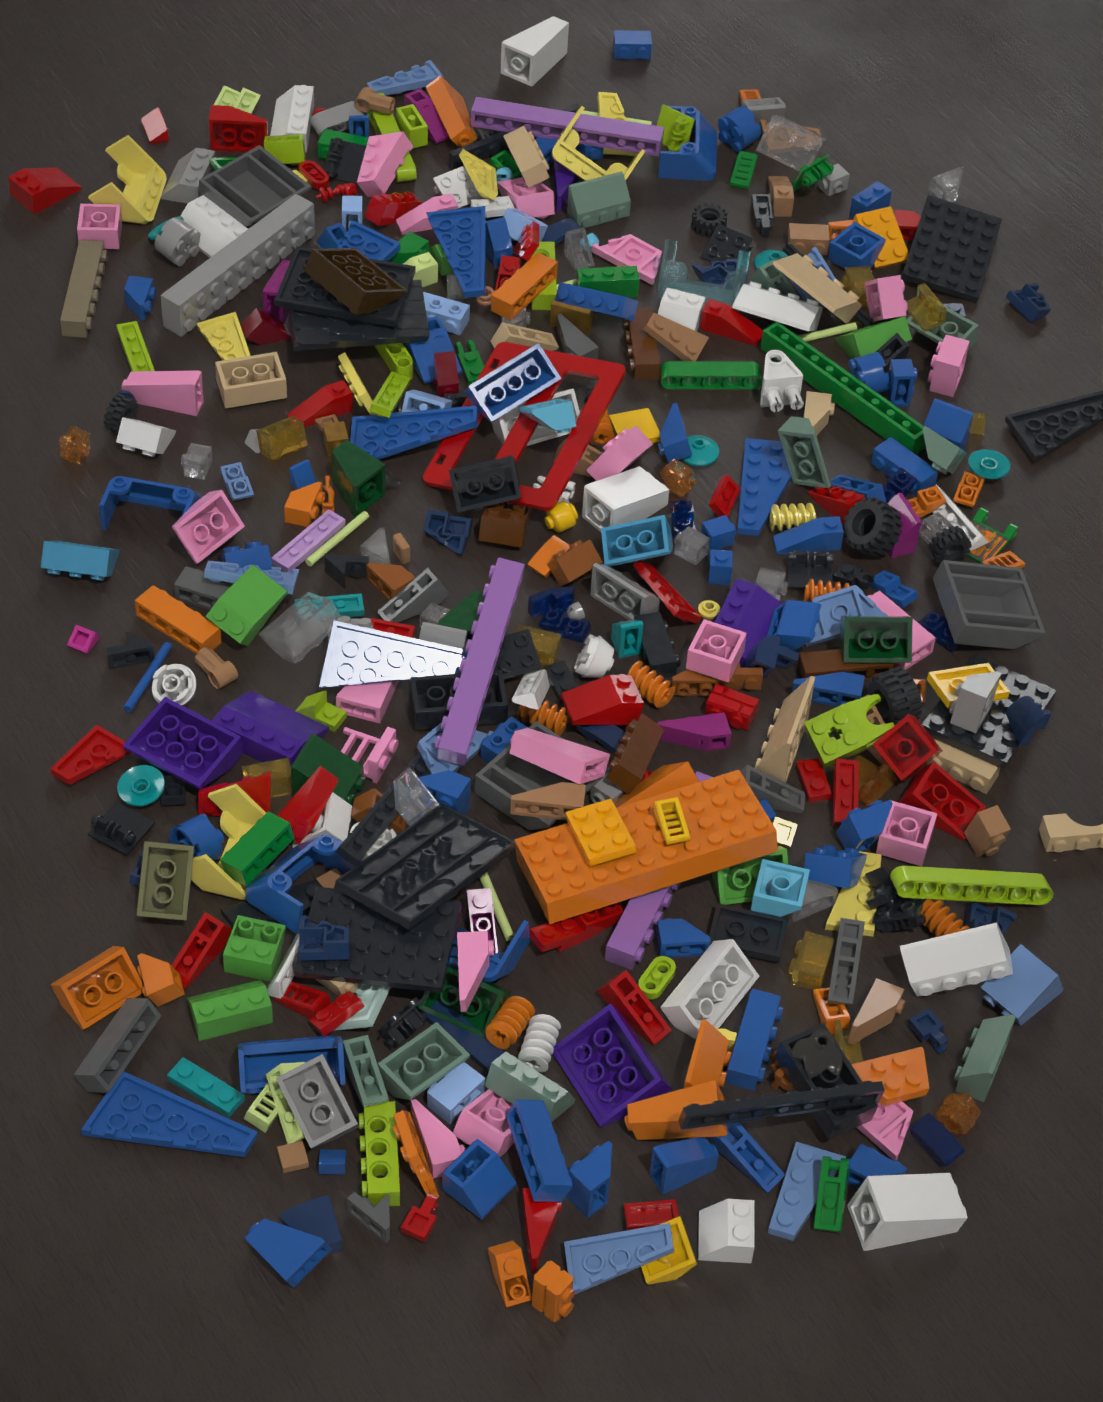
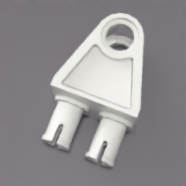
(781, 383)

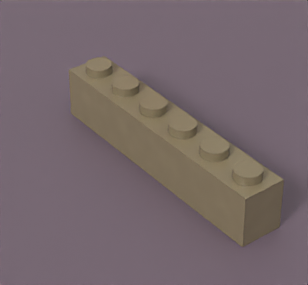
(83, 288)

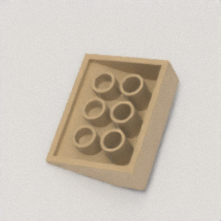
(819, 286)
(786, 733)

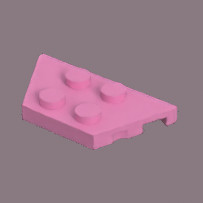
(632, 252)
(888, 1127)

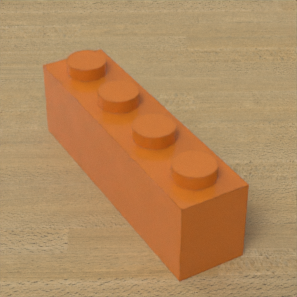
(524, 286)
(177, 620)

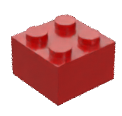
(907, 747)

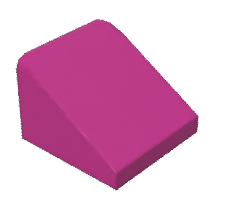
(83, 639)

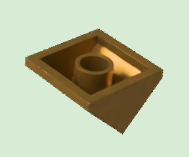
(579, 317)

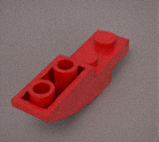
(576, 929)

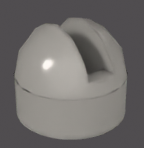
(575, 611)

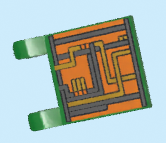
(996, 540)

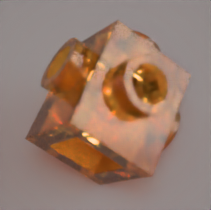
(74, 445)
(678, 477)
(958, 1113)

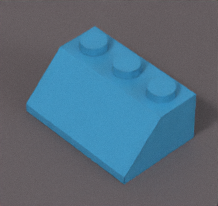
(636, 540)
(79, 559)

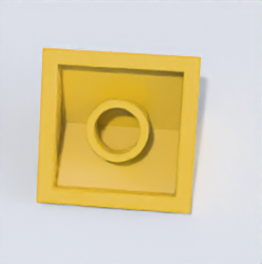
(674, 1264)

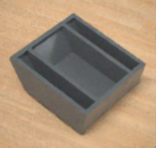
(252, 186)
(987, 604)
(512, 775)

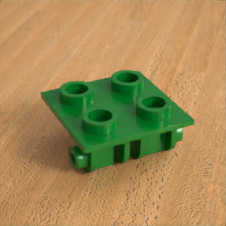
(813, 173)

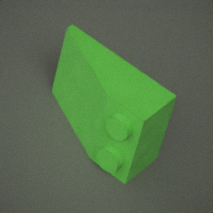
(247, 605)

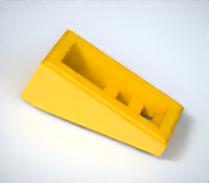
(667, 806)

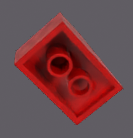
(235, 129)
(41, 187)
(604, 701)
(942, 794)

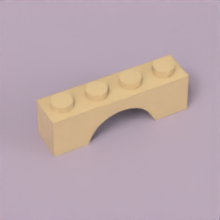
(1063, 834)

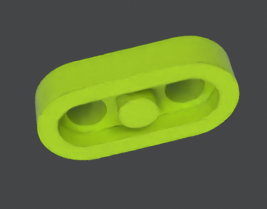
(655, 979)

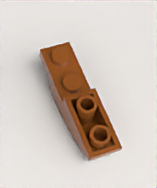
(697, 684)

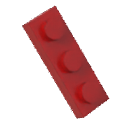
(844, 788)

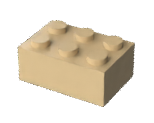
(251, 379)

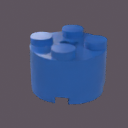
(738, 128)
(870, 371)
(201, 835)

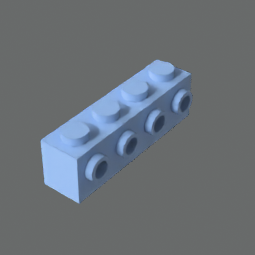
(451, 313)

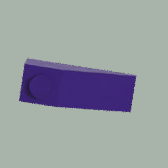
(562, 180)

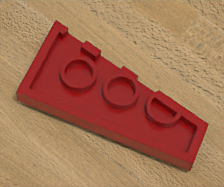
(667, 593)

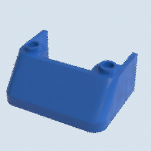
(695, 159)
(144, 493)
(270, 889)
(503, 962)
(261, 1057)

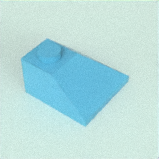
(552, 414)
(779, 888)

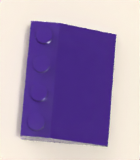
(749, 611)
(268, 728)
(185, 744)
(609, 1066)

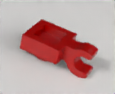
(421, 1220)

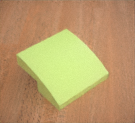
(244, 101)

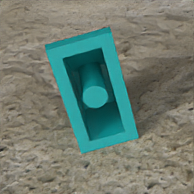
(627, 637)

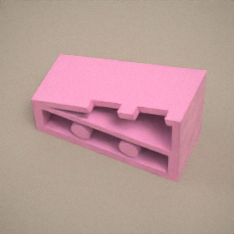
(381, 160)
(620, 453)

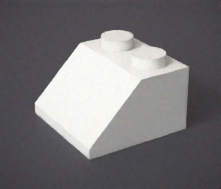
(682, 308)
(144, 436)
(332, 821)
(727, 1231)

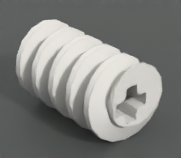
(539, 1042)

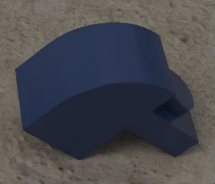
(768, 654)

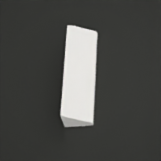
(957, 518)
(532, 689)
(285, 971)

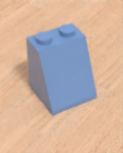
(1026, 989)

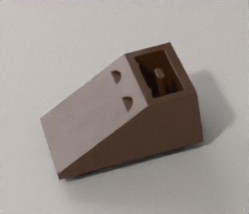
(505, 524)

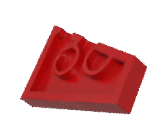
(528, 242)
(89, 755)
(256, 788)

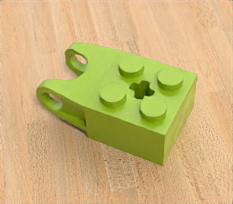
(853, 729)

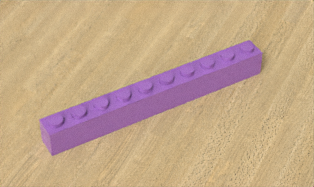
(551, 123)
(480, 661)
(638, 921)

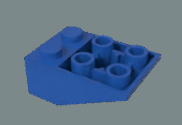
(423, 352)

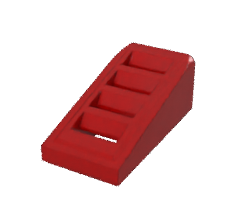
(318, 999)

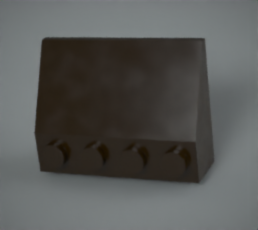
(353, 279)

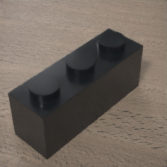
(657, 646)

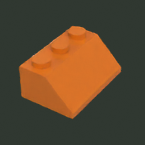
(98, 986)
(708, 1057)

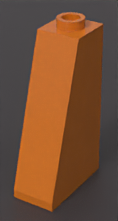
(452, 111)
(662, 780)
(659, 1115)

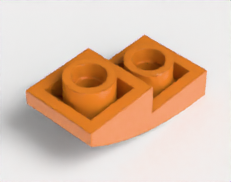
(969, 489)
(927, 501)
(545, 555)

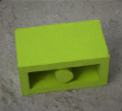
(412, 125)
(286, 148)

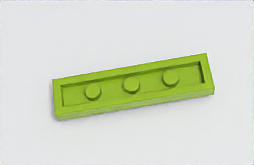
(134, 347)
(390, 394)

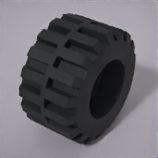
(884, 532)
(897, 693)

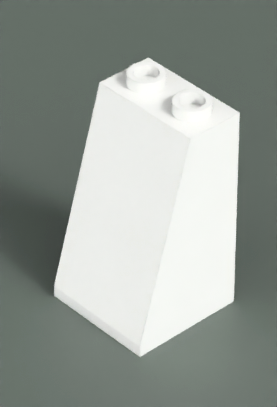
(534, 50)
(623, 498)
(905, 1209)

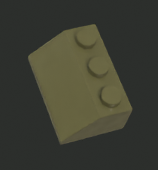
(165, 880)

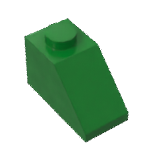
(411, 246)

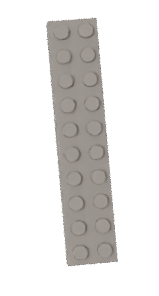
(237, 265)

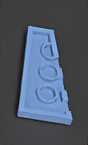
(405, 81)
(231, 573)
(799, 1190)
(613, 1254)

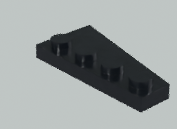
(302, 892)

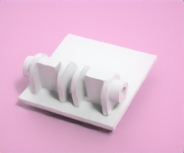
(459, 184)

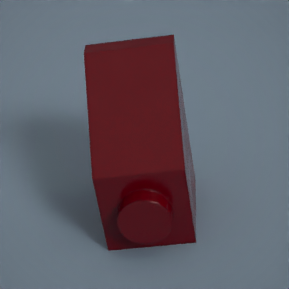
(264, 328)
(445, 374)

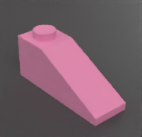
(417, 220)
(472, 963)
(436, 1139)

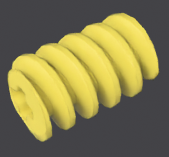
(791, 515)

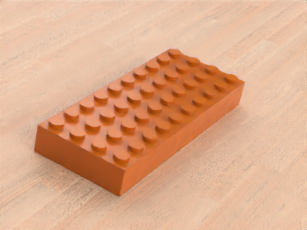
(724, 830)

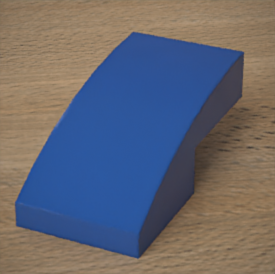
(892, 588)

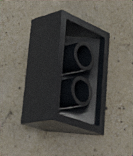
(485, 484)

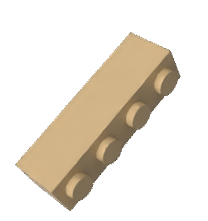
(527, 156)
(966, 767)

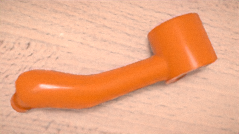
(329, 490)

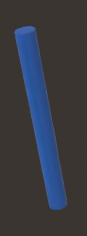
(147, 677)

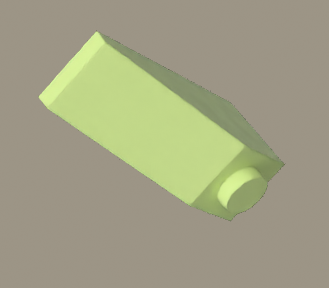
(425, 268)
(288, 1121)

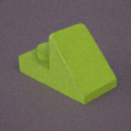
(318, 709)

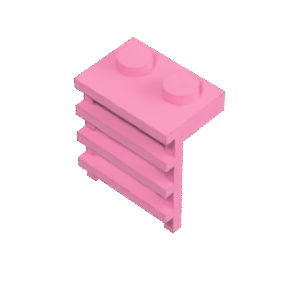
(380, 755)

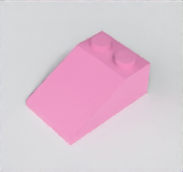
(534, 201)
(207, 525)
(486, 1121)

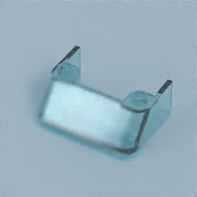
(675, 274)

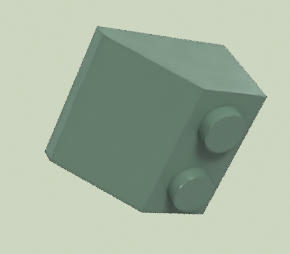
(942, 452)

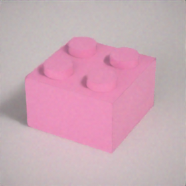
(100, 223)
(886, 298)
(948, 365)
(716, 650)
(907, 833)

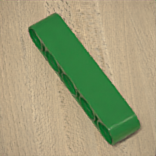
(710, 375)

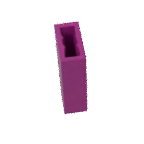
(270, 292)

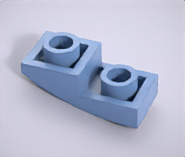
(236, 481)

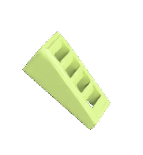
(257, 1118)

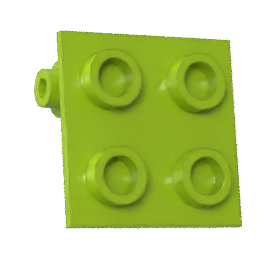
(676, 127)

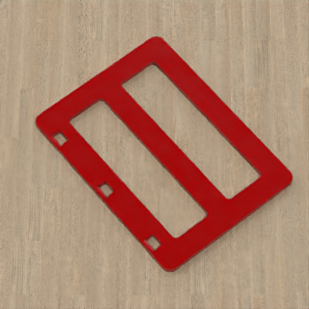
(547, 496)

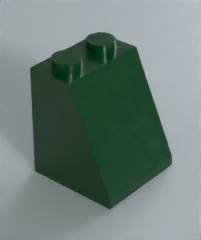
(357, 477)
(464, 613)
(320, 753)

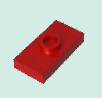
(649, 1213)

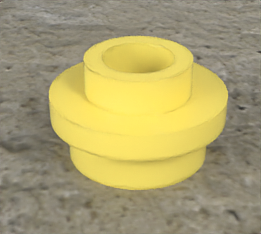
(708, 610)

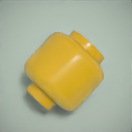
(561, 517)

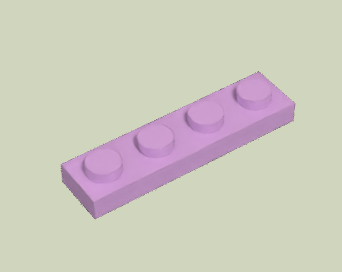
(308, 541)

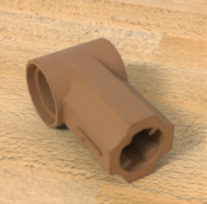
(369, 100)
(218, 671)

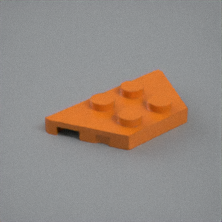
(901, 1073)
(413, 1151)

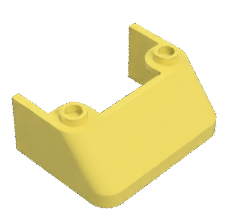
(566, 154)
(143, 183)
(237, 819)

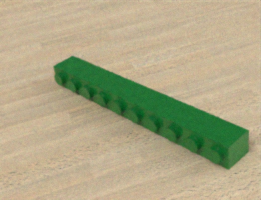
(845, 389)

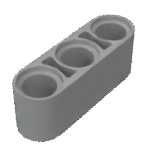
(334, 118)

